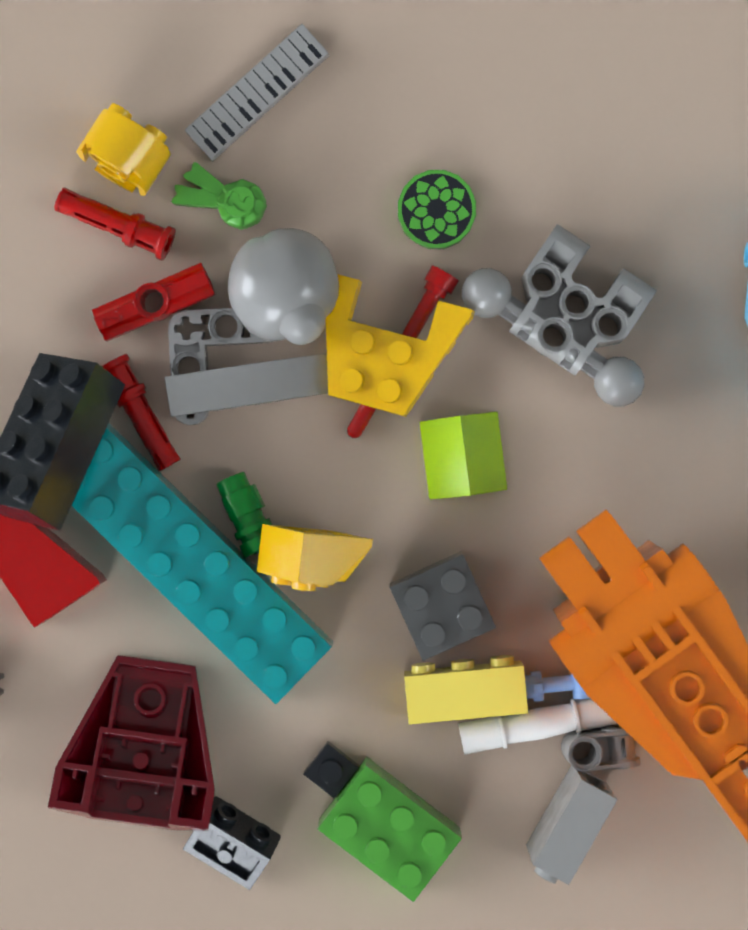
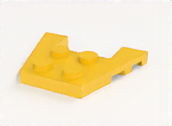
(381, 365)

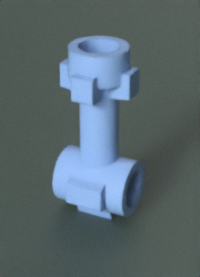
(537, 686)

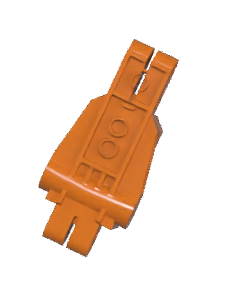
(658, 654)

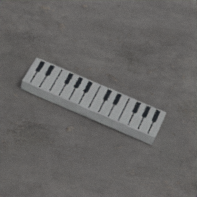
(257, 92)

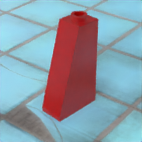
(42, 570)

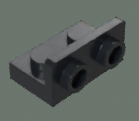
(234, 844)

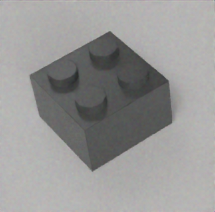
(442, 606)

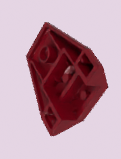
(140, 751)

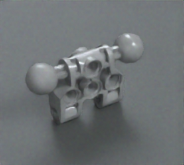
(616, 379)

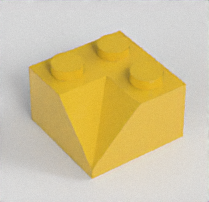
(309, 556)

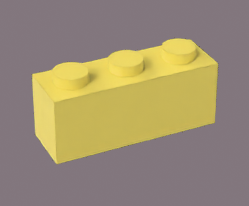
(465, 690)

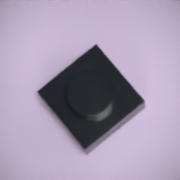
(331, 769)

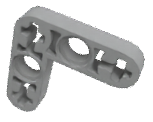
(197, 346)

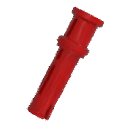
(131, 228)
(141, 414)

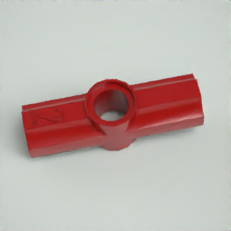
(130, 312)

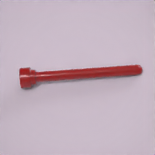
(437, 287)

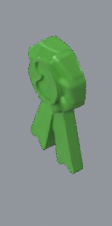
(239, 202)

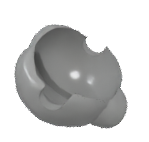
(284, 286)

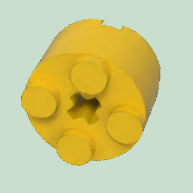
(125, 150)

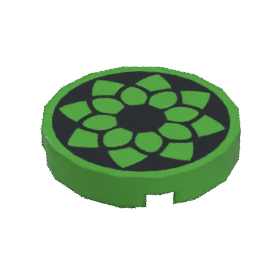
(436, 209)

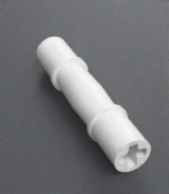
(536, 725)

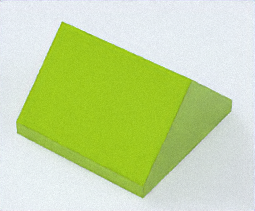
(463, 455)

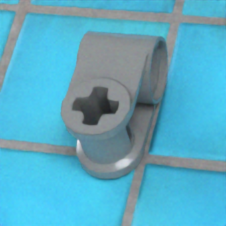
(609, 749)

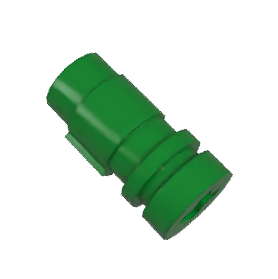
(244, 510)

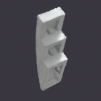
(247, 385)

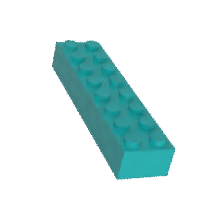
(198, 568)

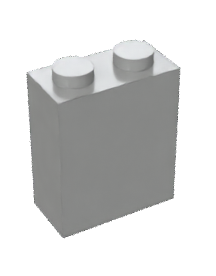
(570, 825)

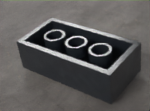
(54, 437)

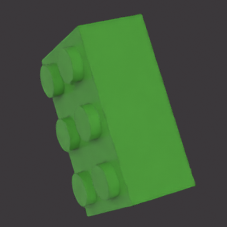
(390, 829)

